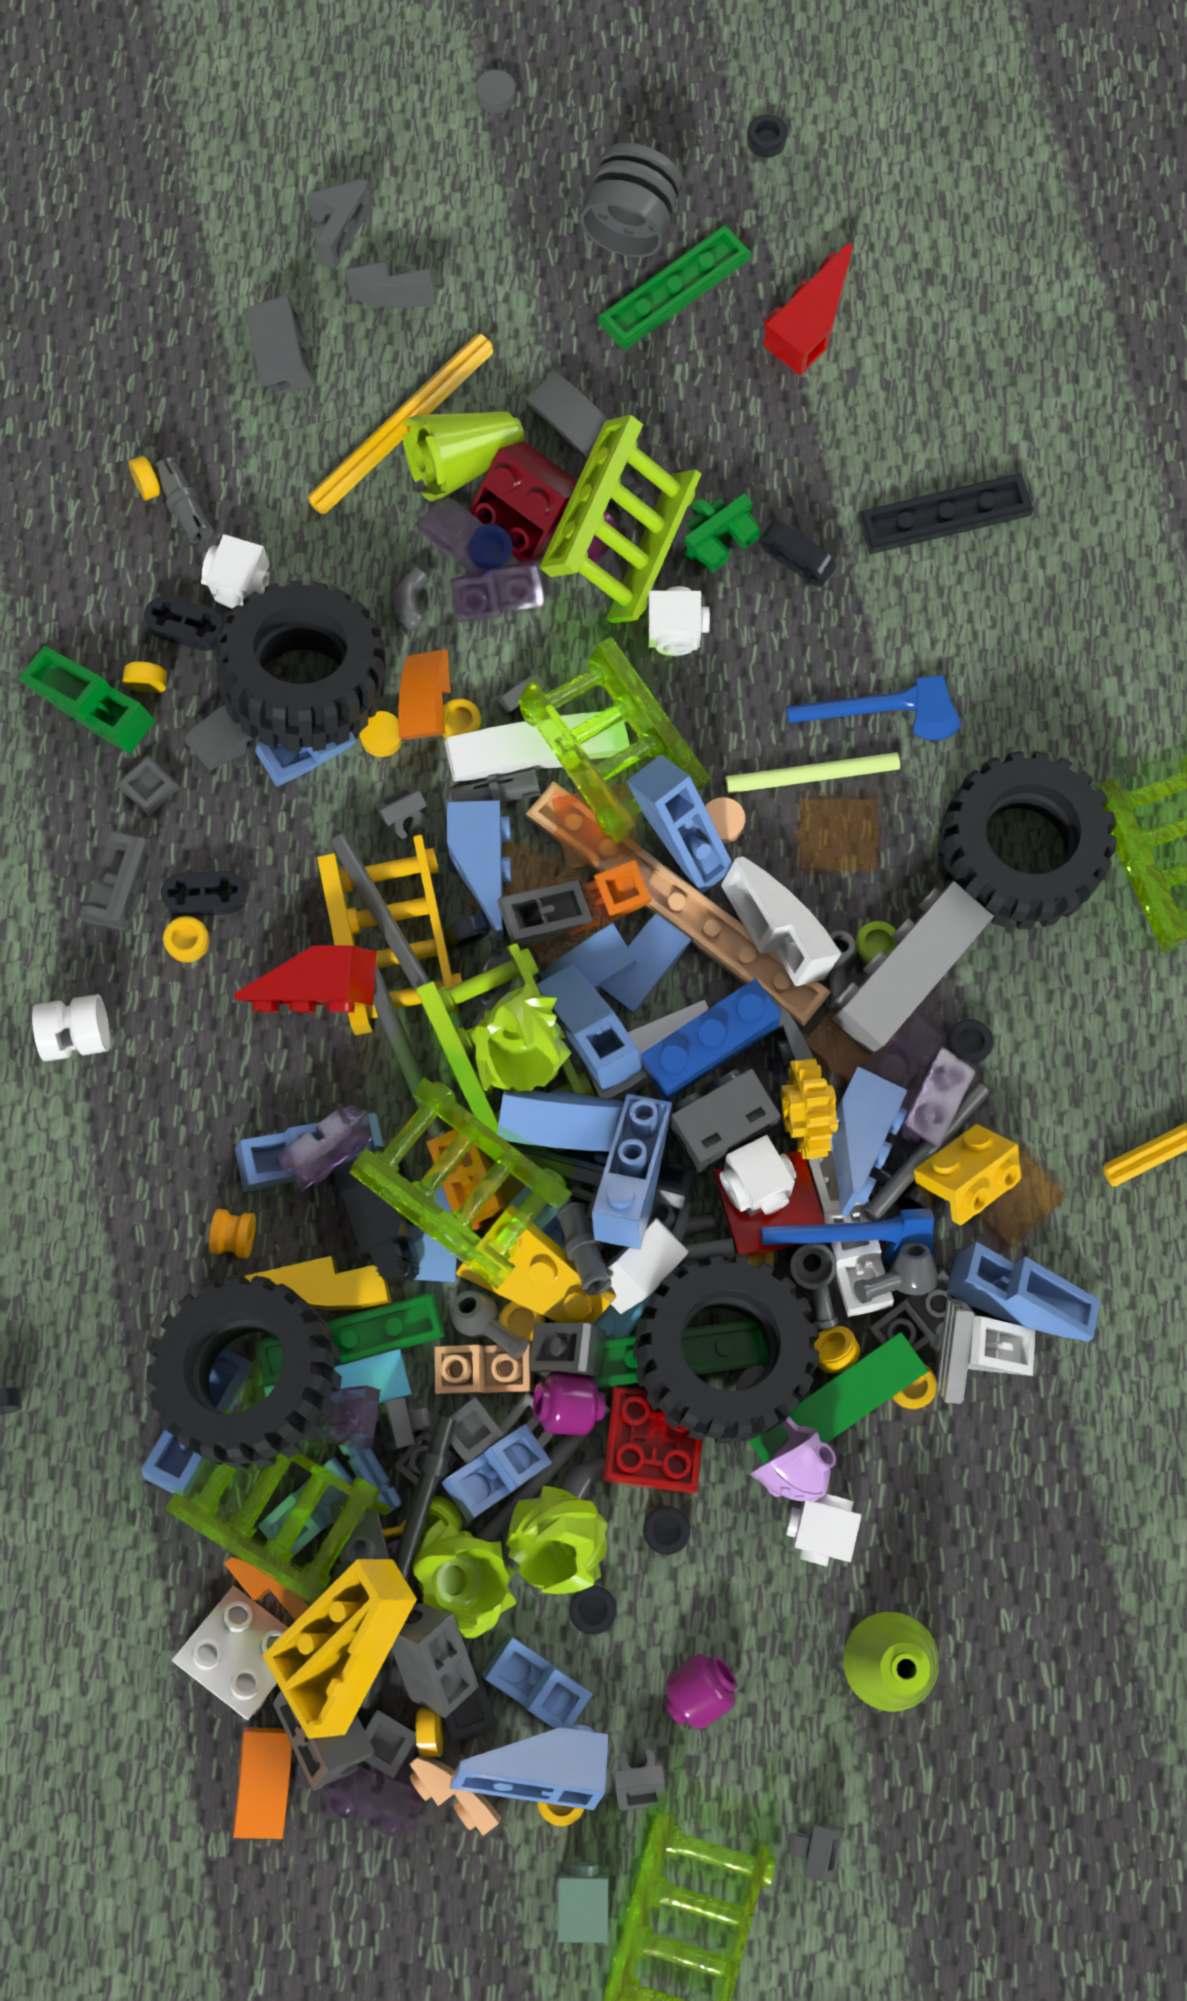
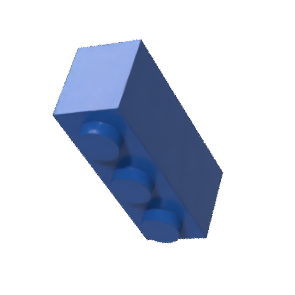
(710, 1040)

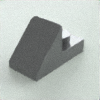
(341, 214)
(568, 1348)

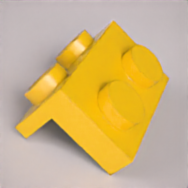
(971, 1171)

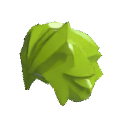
(519, 1042)
(557, 1541)
(463, 1577)

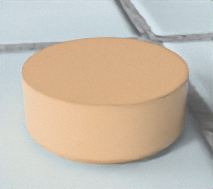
(727, 818)

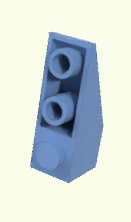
(475, 850)
(592, 1028)
(864, 1119)
(631, 1172)

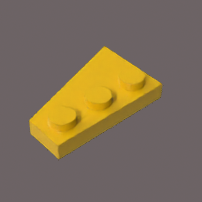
(542, 1278)

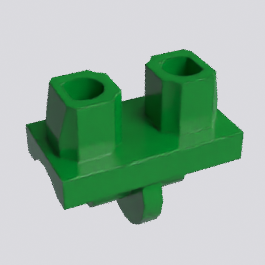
(714, 524)

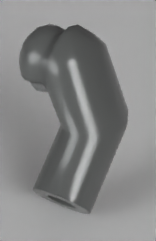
(404, 599)
(581, 1476)

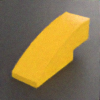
(327, 1289)

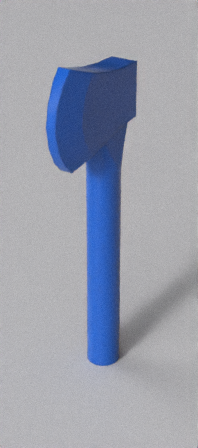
(928, 697)
(909, 1227)

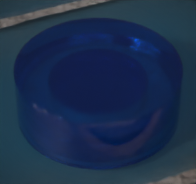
(489, 546)

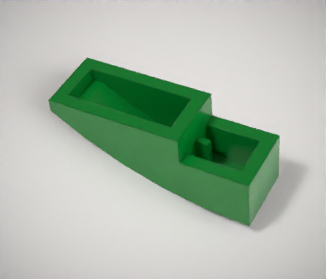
(87, 699)

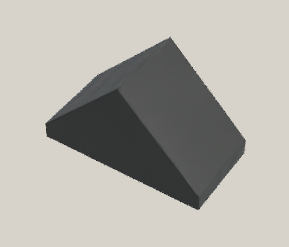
(544, 913)

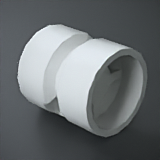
(65, 1028)

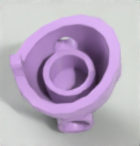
(799, 1466)

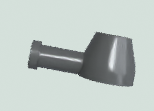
(837, 974)
(911, 1274)
(816, 1280)
(484, 1322)

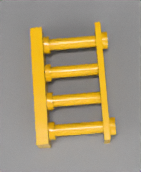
(348, 922)

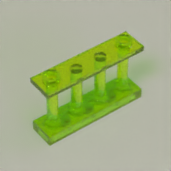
(632, 704)
(1134, 852)
(454, 1228)
(275, 1555)
(653, 1890)

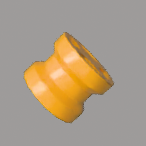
(232, 1233)

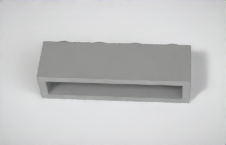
(912, 966)

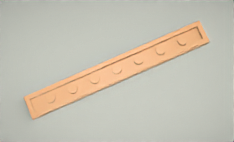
(702, 920)

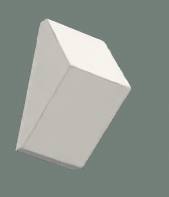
(640, 1271)
(1001, 1347)

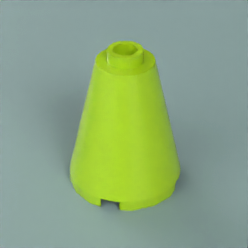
(456, 447)
(873, 1658)

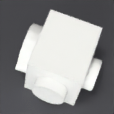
(235, 570)
(676, 620)
(758, 1177)
(824, 1529)

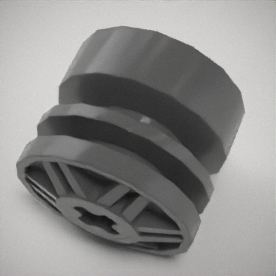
(631, 200)

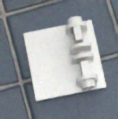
(229, 1652)

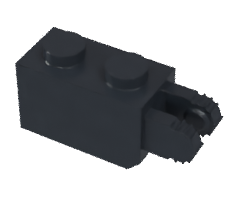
(378, 1226)

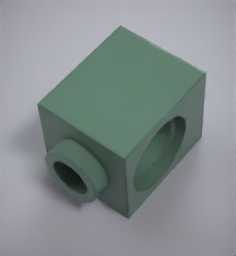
(583, 1904)

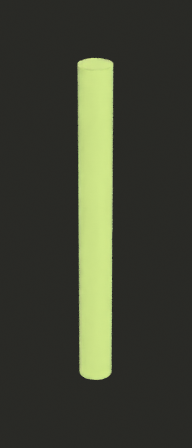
(812, 772)

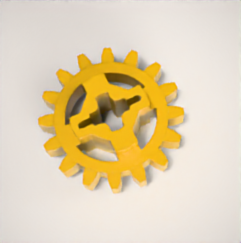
(809, 1108)

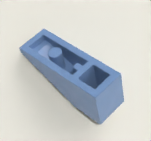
(681, 821)
(550, 1768)

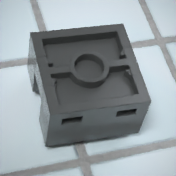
(723, 1120)

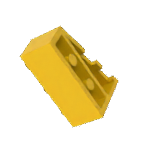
(340, 1644)

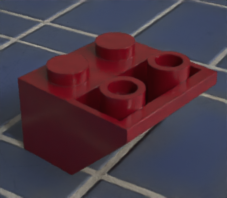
(524, 497)

